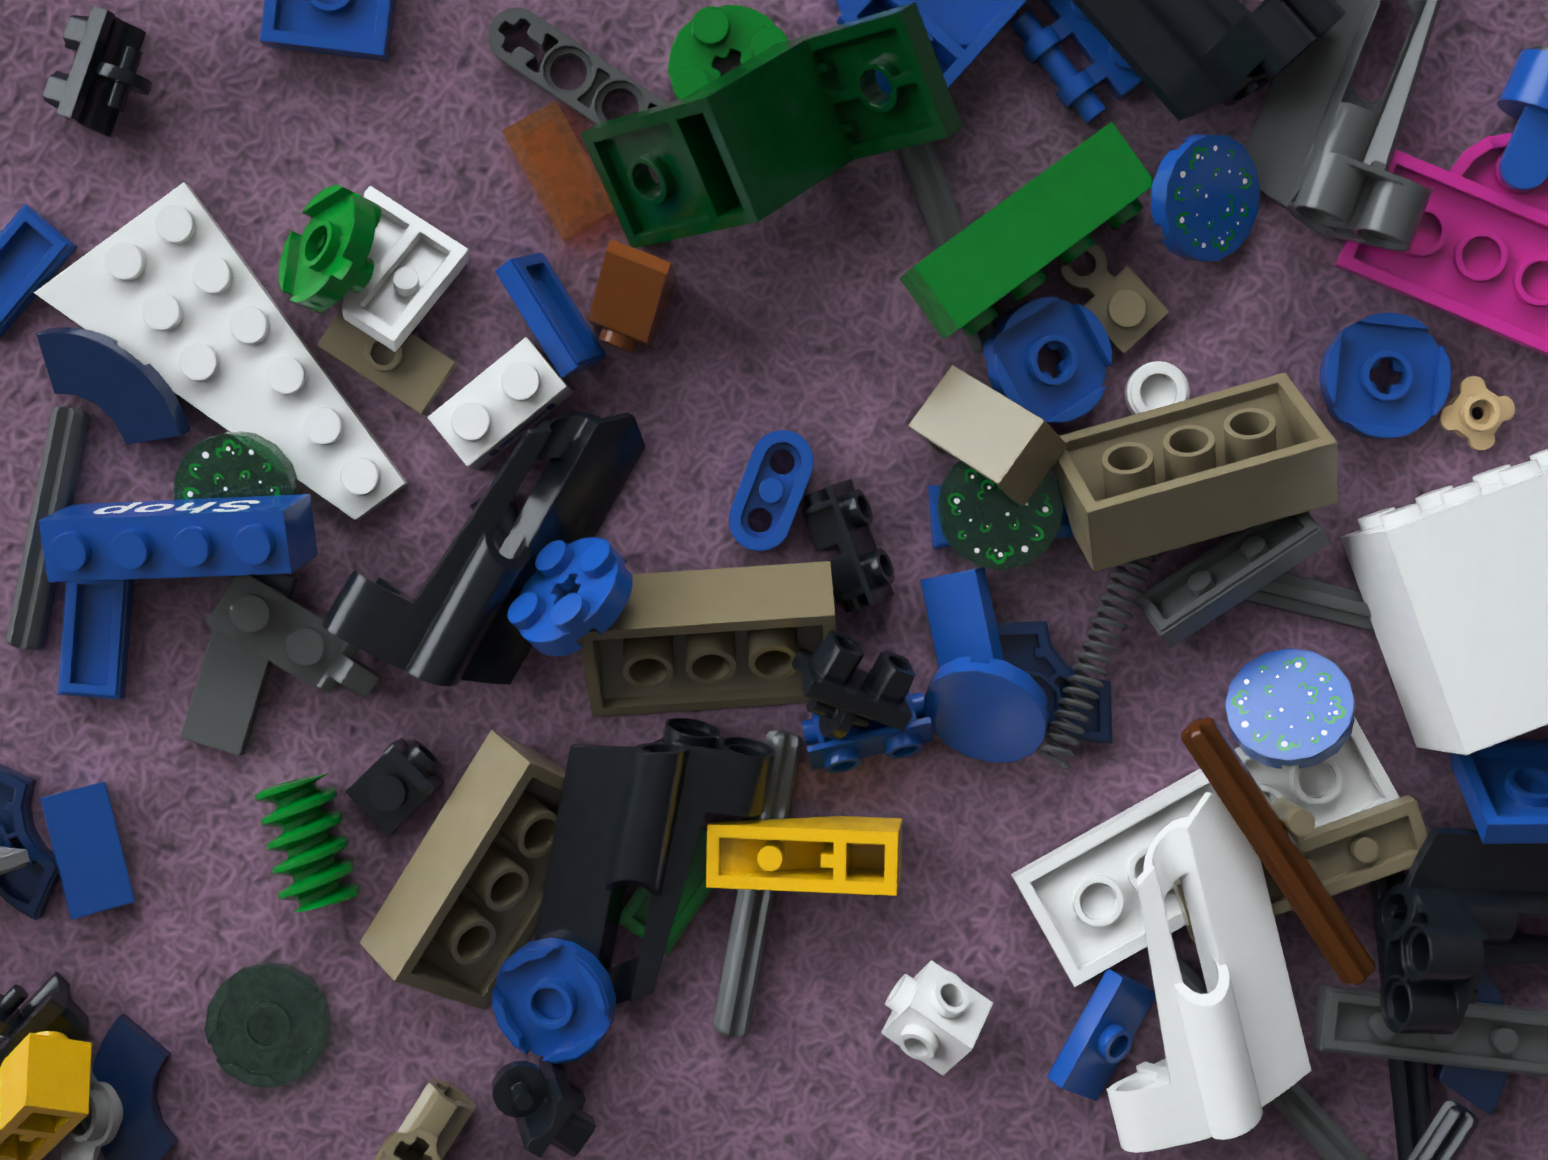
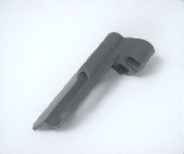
(1331, 151)

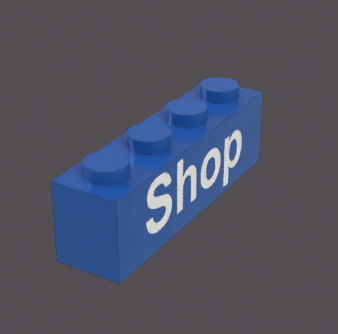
(179, 538)

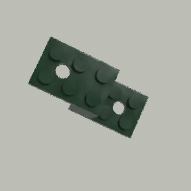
(773, 128)

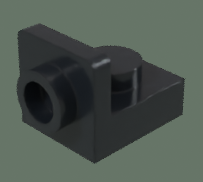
(396, 784)

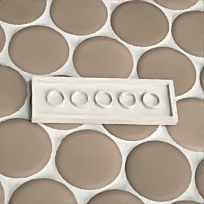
(1089, 888)

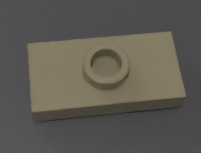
(409, 374)

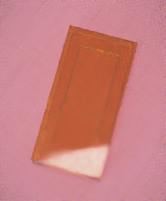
(559, 171)

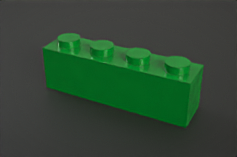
(1028, 231)

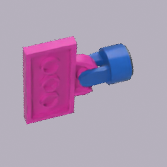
(1484, 225)

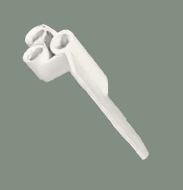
(1244, 1036)

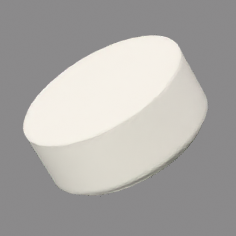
(1155, 386)

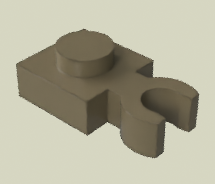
(1119, 302)

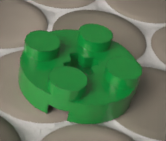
(718, 34)
(331, 251)

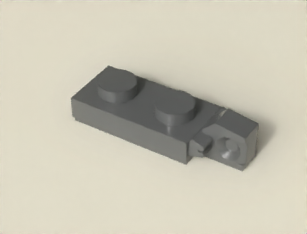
(289, 636)

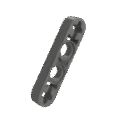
(601, 77)

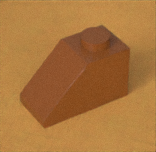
(631, 297)

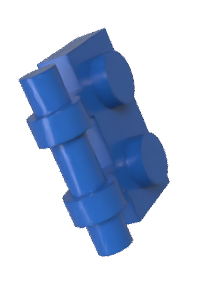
(1075, 86)

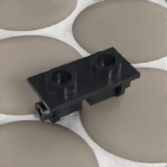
(843, 517)

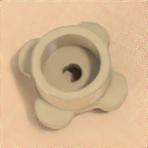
(1459, 417)

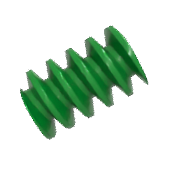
(308, 843)

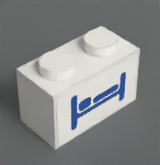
(500, 404)

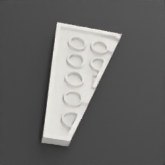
(209, 327)

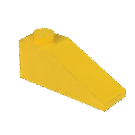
(807, 855)
(42, 1094)

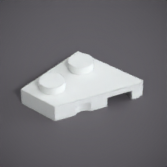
(409, 275)

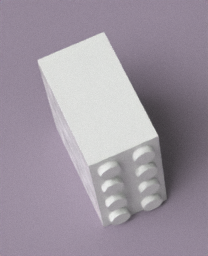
(1463, 605)

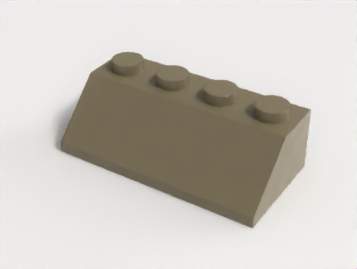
(1195, 471)
(709, 639)
(474, 878)

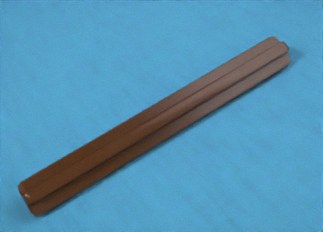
(1277, 850)

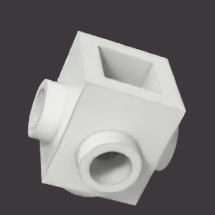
(935, 1017)

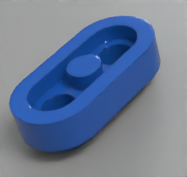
(771, 491)

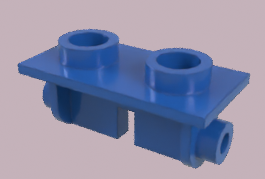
(877, 738)

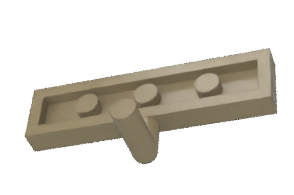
(1347, 849)

